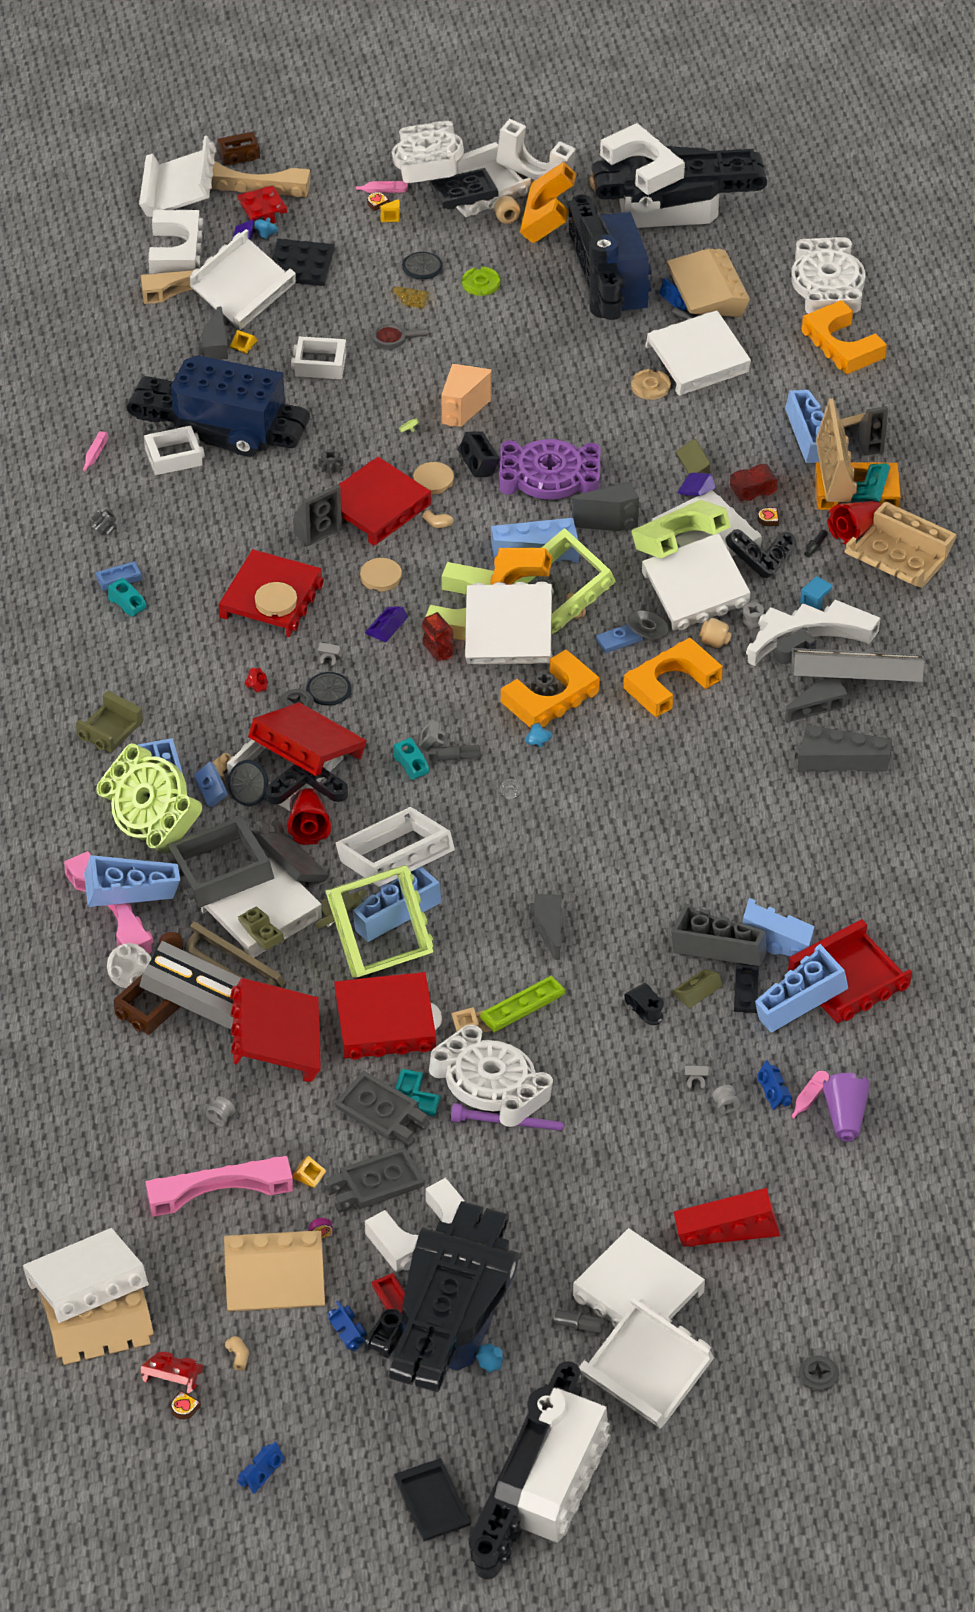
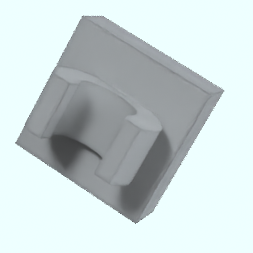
(329, 651)
(430, 735)
(696, 1073)

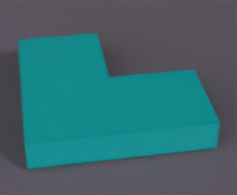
(873, 485)
(410, 1083)

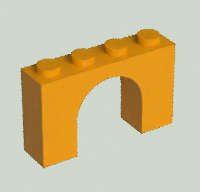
(543, 210)
(846, 355)
(890, 493)
(519, 563)
(683, 657)
(535, 708)

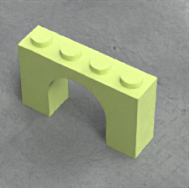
(659, 535)
(455, 579)

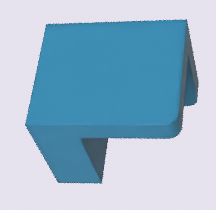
(814, 592)

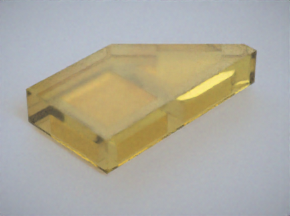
(411, 297)

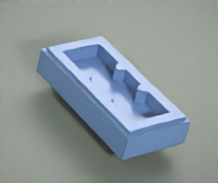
(128, 571)
(617, 638)
(211, 784)

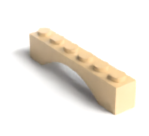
(288, 182)
(162, 286)

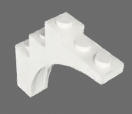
(836, 620)

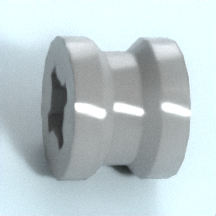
(752, 613)
(726, 1099)
(220, 1111)

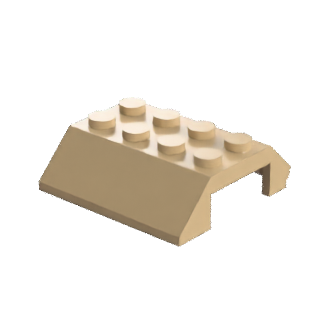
(903, 545)
(105, 1325)

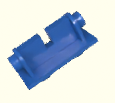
(671, 294)
(773, 1083)
(343, 1318)
(265, 1464)

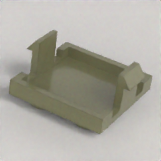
(351, 901)

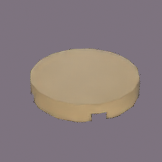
(650, 384)
(853, 420)
(434, 476)
(381, 574)
(275, 599)

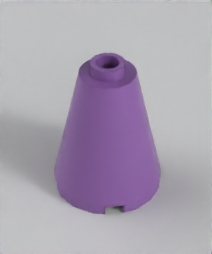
(846, 1103)

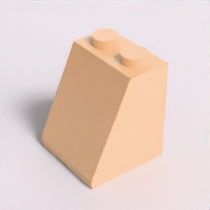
(465, 393)

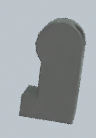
(799, 639)

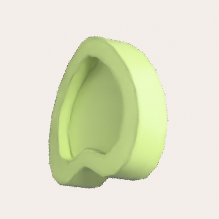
(409, 425)

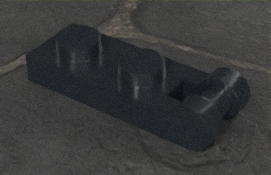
(746, 988)

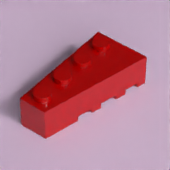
(728, 1220)

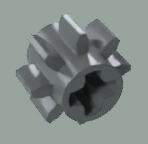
(330, 461)
(103, 522)
(544, 685)

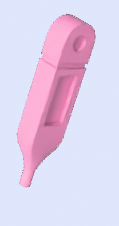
(385, 187)
(95, 449)
(810, 1092)

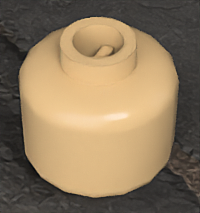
(506, 209)
(715, 633)

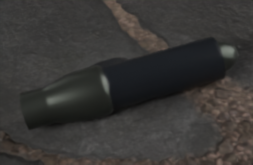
(813, 545)

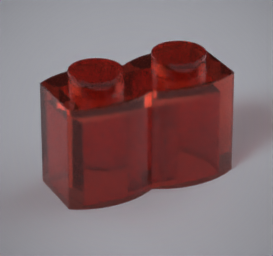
(753, 482)
(438, 637)

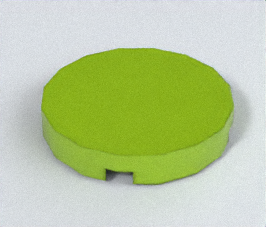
(481, 281)

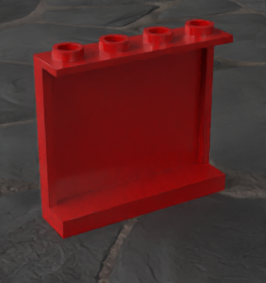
(381, 499)
(266, 568)
(305, 737)
(867, 968)
(385, 1015)
(276, 1026)

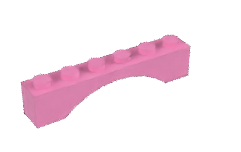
(129, 927)
(171, 1193)

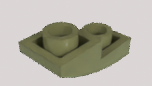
(260, 929)

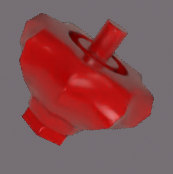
(256, 680)

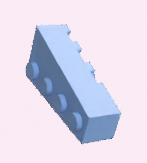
(805, 420)
(533, 535)
(128, 880)
(388, 907)
(802, 990)

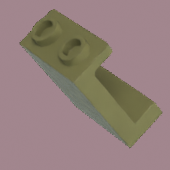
(110, 723)

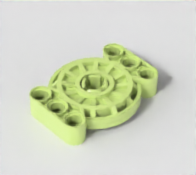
(160, 817)

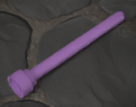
(460, 1113)

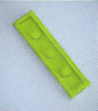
(522, 1003)

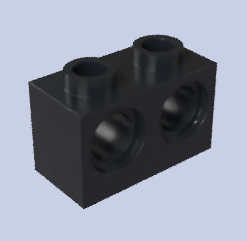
(478, 454)

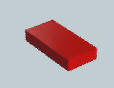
(389, 1292)

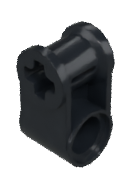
(645, 1004)
(385, 1336)

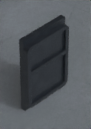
(432, 1499)

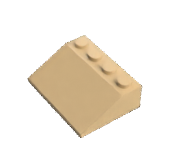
(709, 283)
(835, 457)
(274, 1270)

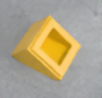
(390, 212)
(243, 341)
(309, 1172)

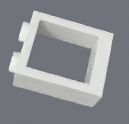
(319, 369)
(175, 461)

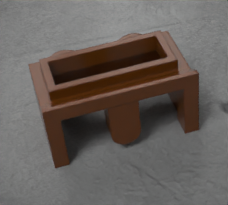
(238, 152)

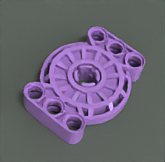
(549, 468)

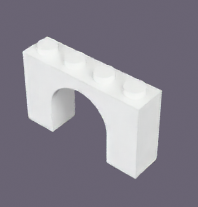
(638, 142)
(516, 157)
(178, 223)
(399, 1245)

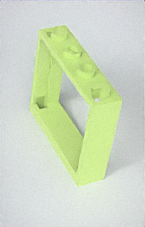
(572, 607)
(345, 930)

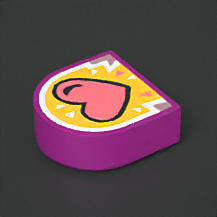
(322, 1224)

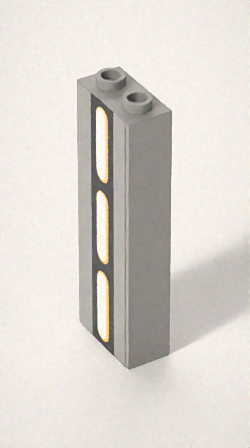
(858, 664)
(191, 983)

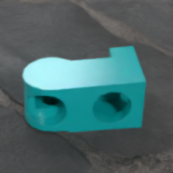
(126, 597)
(411, 758)

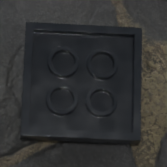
(464, 188)
(305, 258)

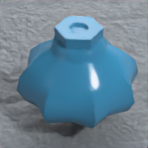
(265, 228)
(538, 735)
(489, 1357)

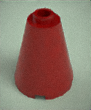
(851, 519)
(308, 818)

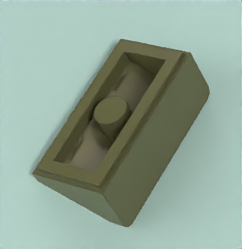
(693, 458)
(698, 987)

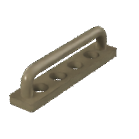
(273, 977)

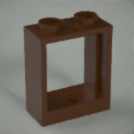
(139, 1020)

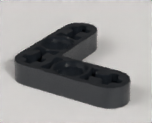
(767, 558)
(303, 777)

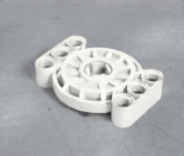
(427, 151)
(827, 273)
(490, 1075)

